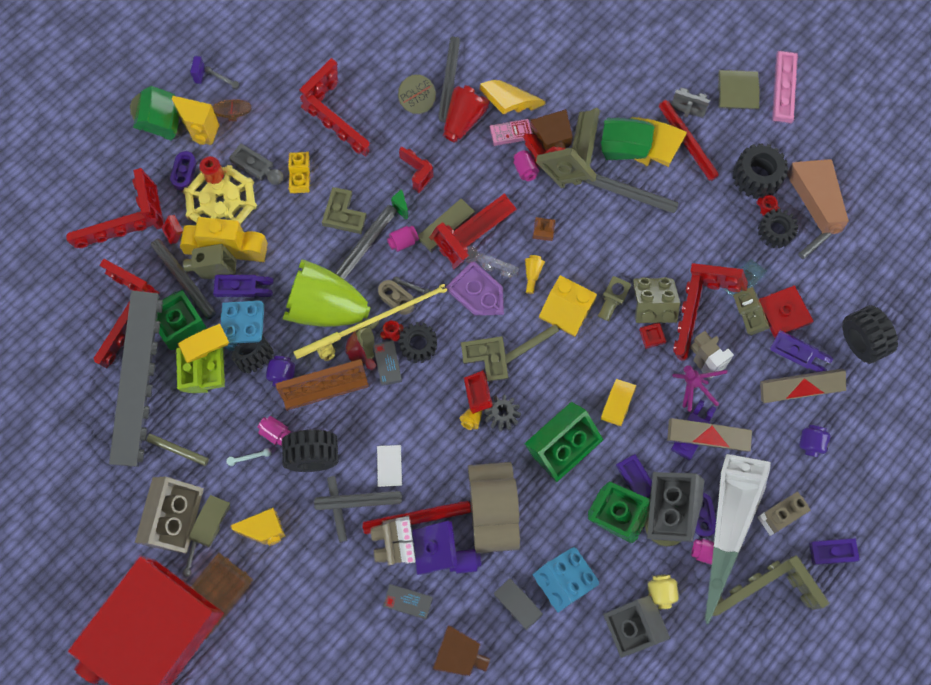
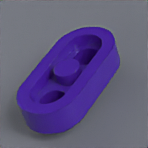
(182, 171)
(706, 516)

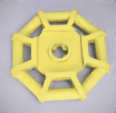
(225, 188)

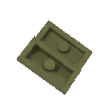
(738, 89)

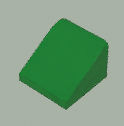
(398, 202)

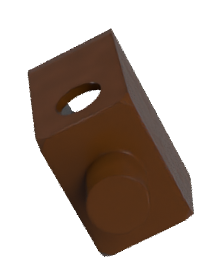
(553, 130)
(459, 654)

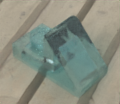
(753, 274)

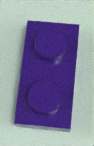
(834, 551)

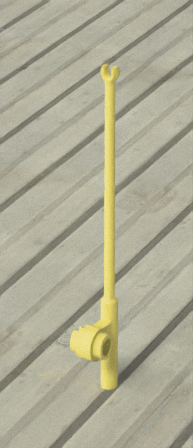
(324, 346)

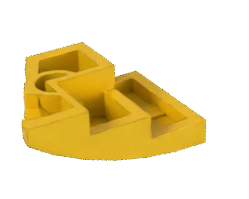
(509, 97)
(664, 143)

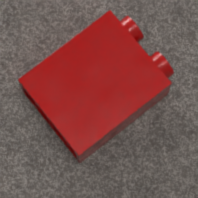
(144, 629)

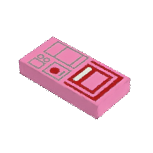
(509, 132)

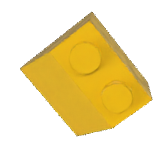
(198, 119)
(567, 305)

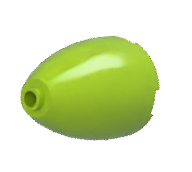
(324, 299)

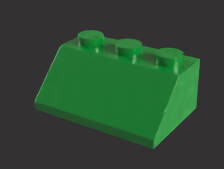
(564, 441)

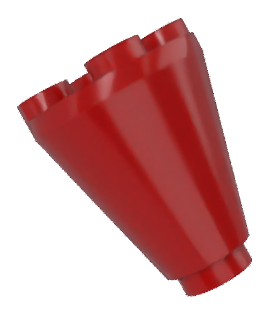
(463, 112)

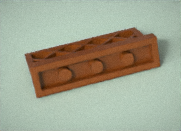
(322, 385)

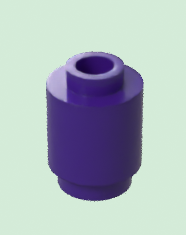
(467, 561)

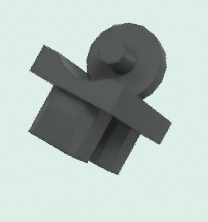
(690, 103)

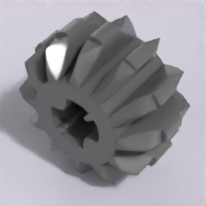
(511, 413)

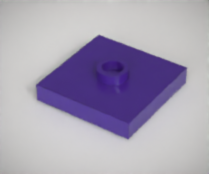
(434, 548)

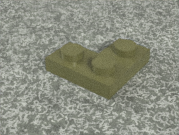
(339, 216)
(491, 352)

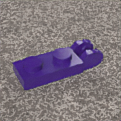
(241, 286)
(799, 351)
(687, 450)

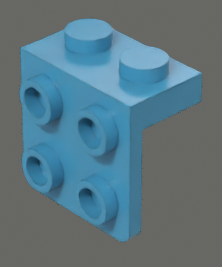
(242, 322)
(566, 579)

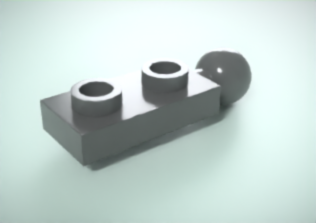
(255, 164)

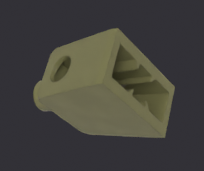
(211, 261)

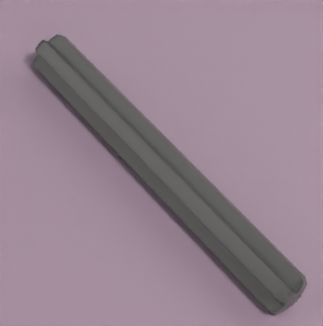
(449, 77)
(634, 193)
(366, 241)
(183, 278)

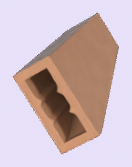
(821, 193)

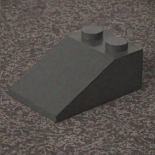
(675, 506)

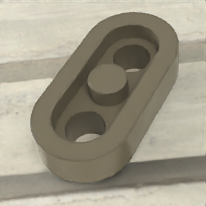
(397, 297)

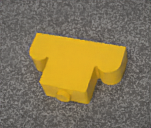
(212, 231)

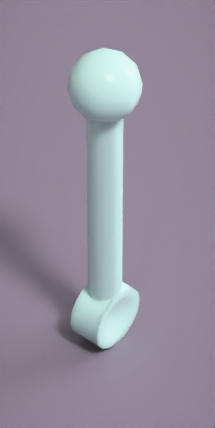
(232, 461)

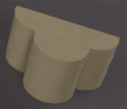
(494, 507)

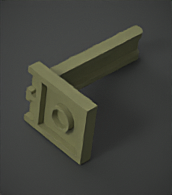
(573, 163)
(797, 576)

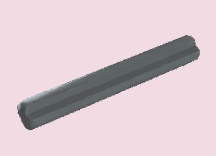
(357, 500)

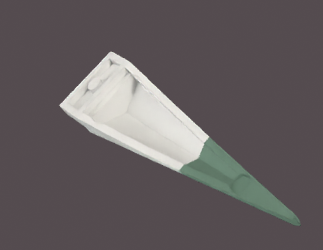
(739, 496)

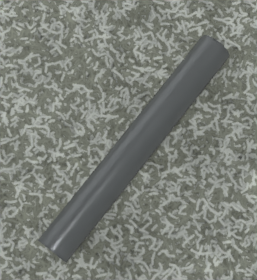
(813, 245)
(338, 516)

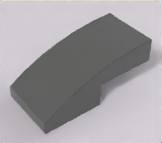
(518, 604)

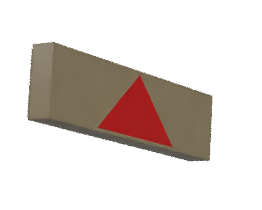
(803, 385)
(709, 435)

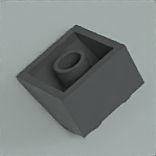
(636, 626)

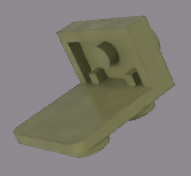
(656, 300)

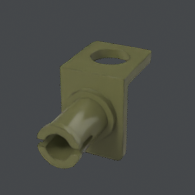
(613, 300)

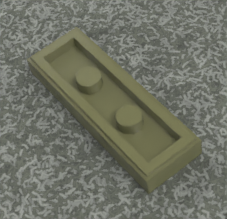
(454, 217)

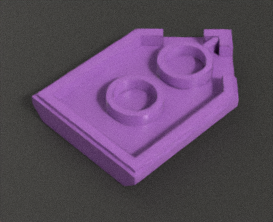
(477, 291)

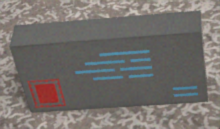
(387, 363)
(408, 601)

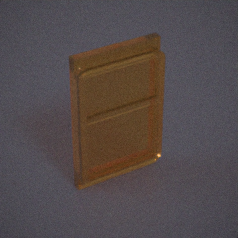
(222, 585)

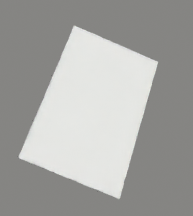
(389, 465)

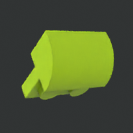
(202, 373)

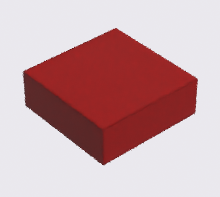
(172, 229)
(652, 335)

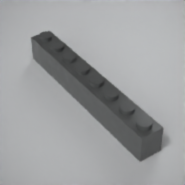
(135, 379)

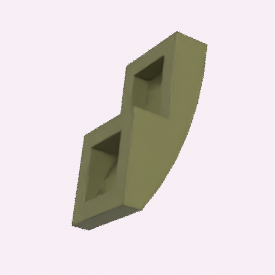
(751, 311)
(209, 521)

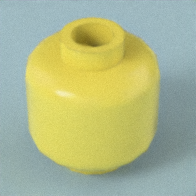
(663, 591)

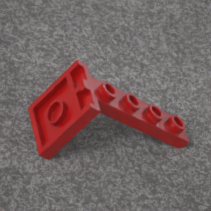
(314, 92)
(149, 216)
(454, 243)
(714, 278)
(116, 338)

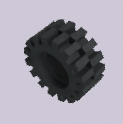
(772, 237)
(418, 330)
(252, 355)

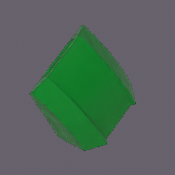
(157, 113)
(626, 138)
(178, 320)
(620, 511)

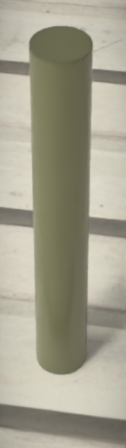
(531, 343)
(177, 449)

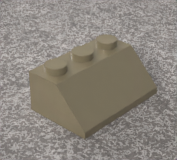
(169, 514)

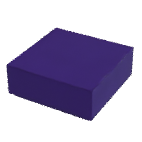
(197, 69)

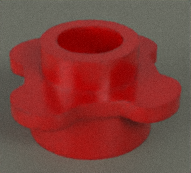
(771, 201)
(391, 326)

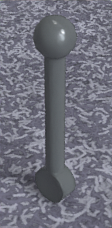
(235, 85)
(397, 280)
(187, 571)

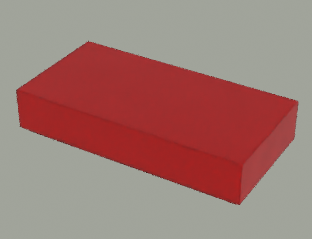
(478, 392)

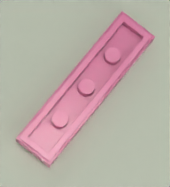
(785, 87)

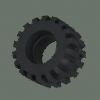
(763, 157)
(870, 334)
(309, 450)

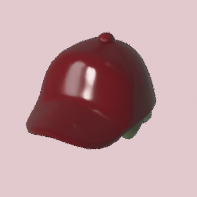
(361, 345)

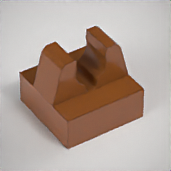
(544, 229)

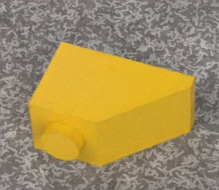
(261, 528)

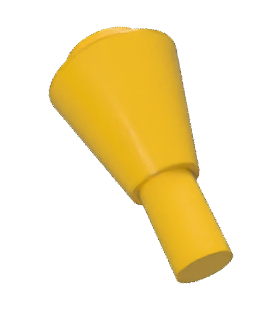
(533, 269)
(469, 420)

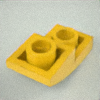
(299, 172)
(202, 343)
(618, 402)

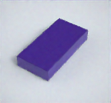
(635, 476)

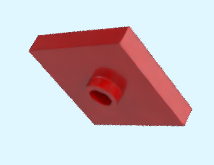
(785, 311)

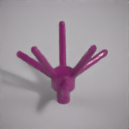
(695, 380)

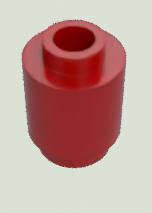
(211, 170)

